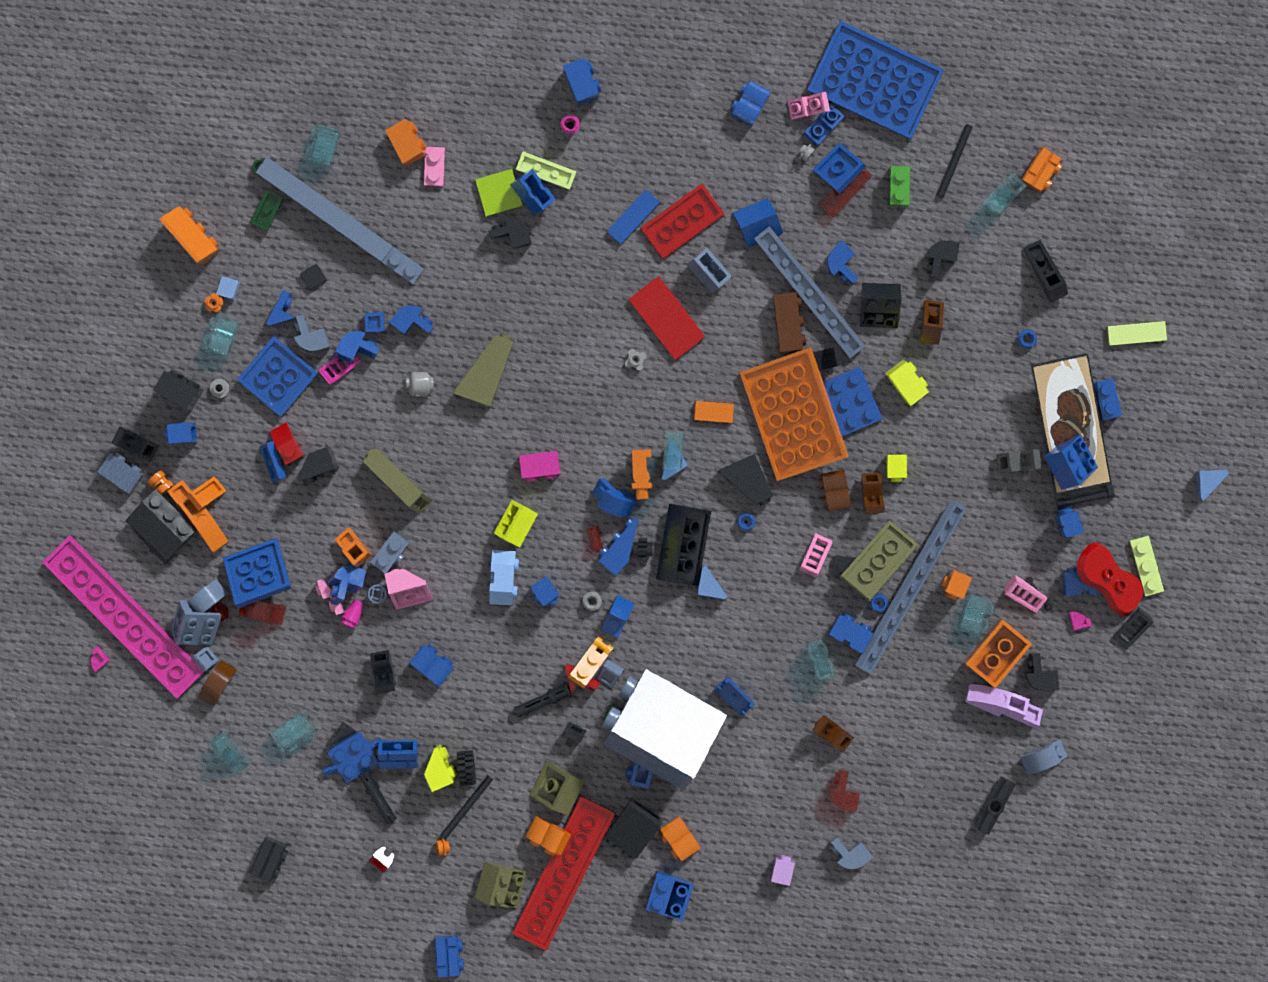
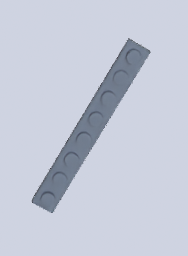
(809, 292)

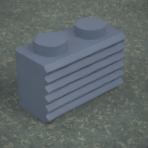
(121, 473)

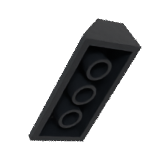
(683, 545)

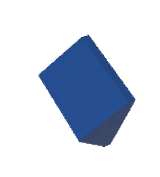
(755, 219)

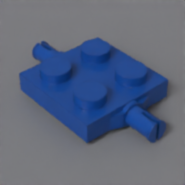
(352, 756)

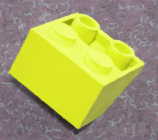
(439, 771)

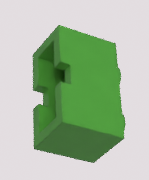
(899, 186)

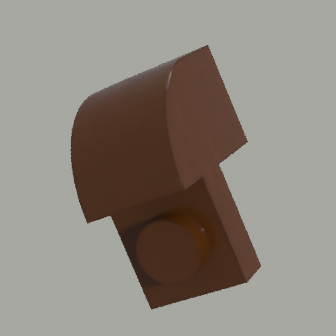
(872, 493)
(217, 682)
(833, 733)

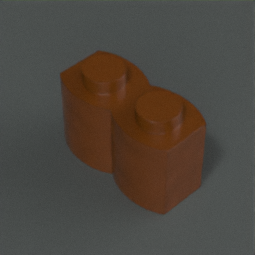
(835, 490)

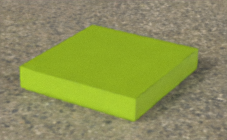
(497, 193)

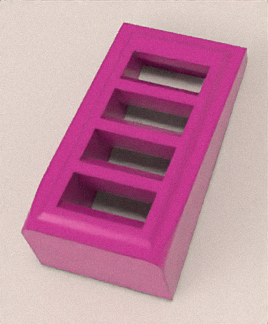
(328, 378)

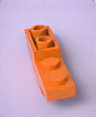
(200, 520)

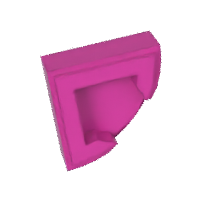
(1079, 621)
(98, 659)

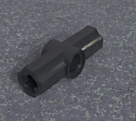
(989, 817)

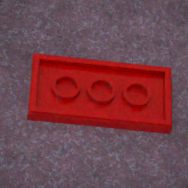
(682, 221)
(666, 318)

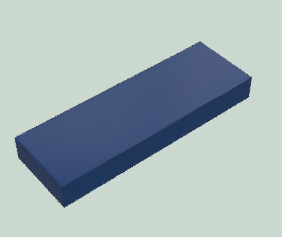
(633, 216)

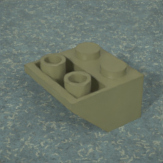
(500, 885)

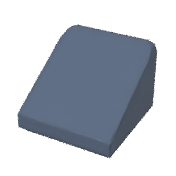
(609, 674)

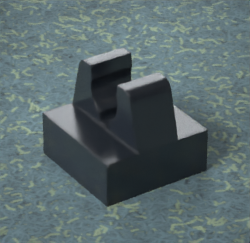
(574, 734)

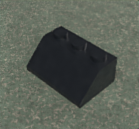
(161, 525)

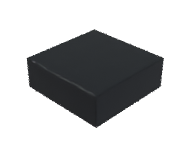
(313, 276)

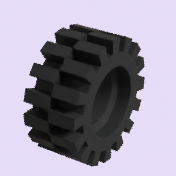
(466, 768)

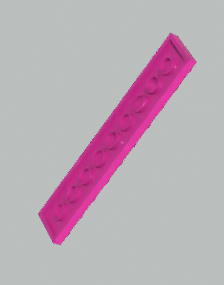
(123, 616)

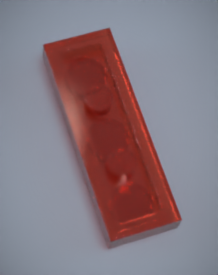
(835, 202)

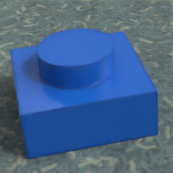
(374, 322)

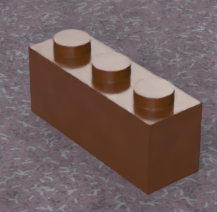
(789, 322)

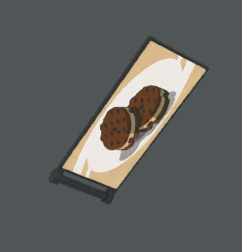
(1070, 409)

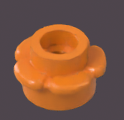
(218, 303)
(442, 847)

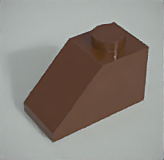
(932, 322)

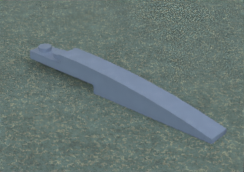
(339, 220)

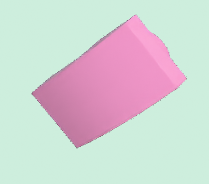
(808, 105)
(323, 589)

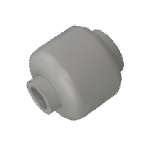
(419, 384)

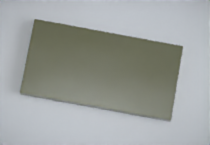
(879, 561)

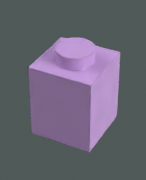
(782, 870)

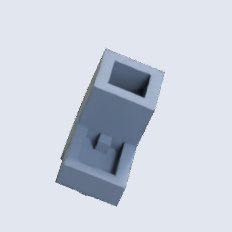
(308, 340)
(207, 597)
(1044, 757)
(852, 858)

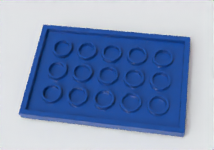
(875, 80)

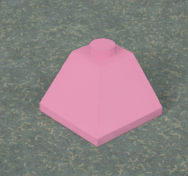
(406, 589)

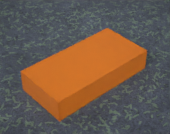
(714, 411)
(206, 493)

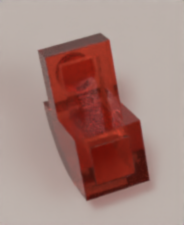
(264, 612)
(843, 797)

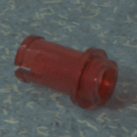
(595, 539)

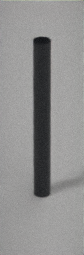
(954, 161)
(466, 807)

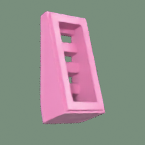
(804, 568)
(1009, 591)

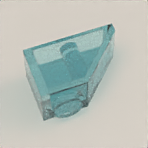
(229, 752)

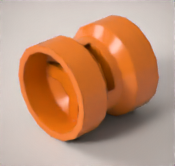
(159, 478)

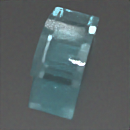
(1004, 194)

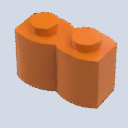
(548, 836)
(679, 838)

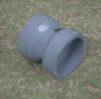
(380, 595)

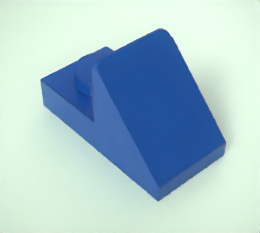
(278, 315)
(617, 616)

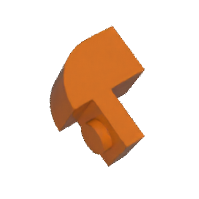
(353, 547)

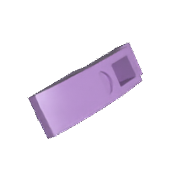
(1004, 702)

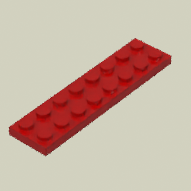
(563, 874)

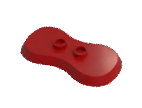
(1119, 587)

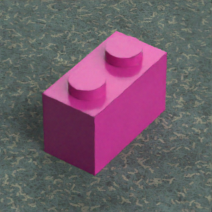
(538, 465)

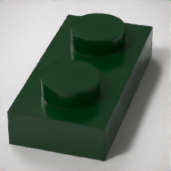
(267, 210)

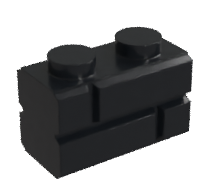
(268, 859)

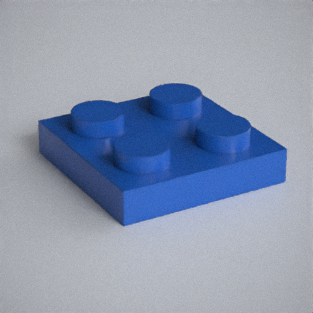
(839, 168)

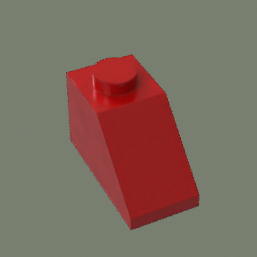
(286, 444)

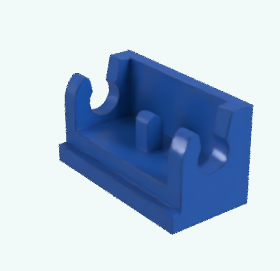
(734, 696)

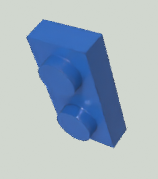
(272, 461)

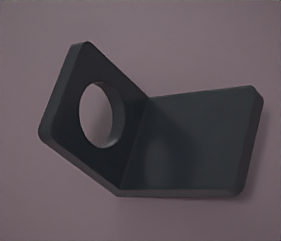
(342, 733)

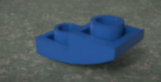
(823, 125)

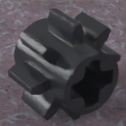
(642, 549)

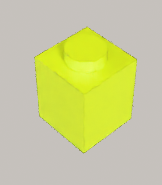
(896, 467)

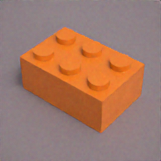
(997, 653)

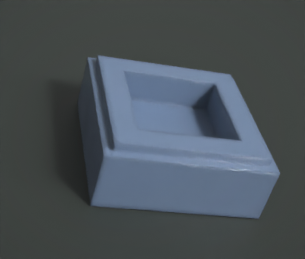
(205, 659)

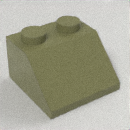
(557, 788)

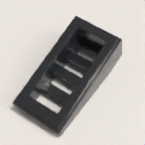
(1133, 618)

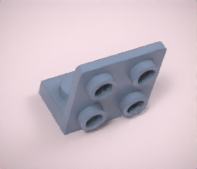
(194, 627)

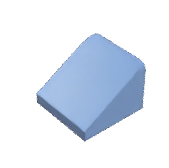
(228, 287)

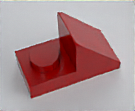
(593, 683)

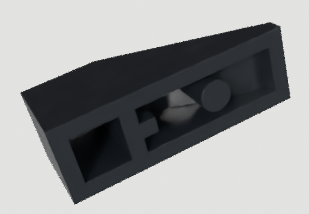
(1046, 271)

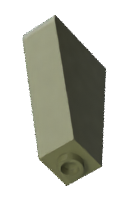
(485, 375)
(397, 480)

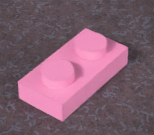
(434, 166)

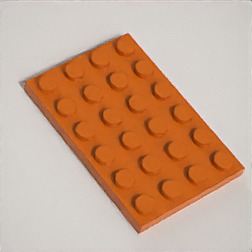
(794, 414)

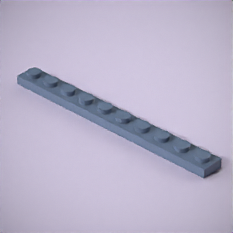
(911, 586)

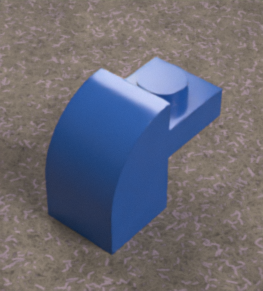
(836, 262)
(407, 316)
(352, 343)
(613, 501)
(346, 578)

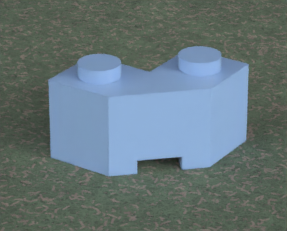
(502, 577)

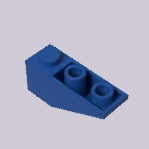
(618, 554)

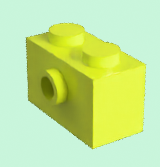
(907, 382)
(522, 520)

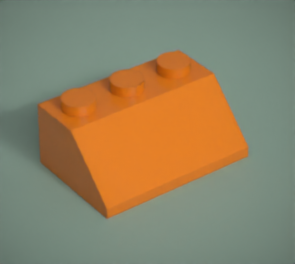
(190, 234)

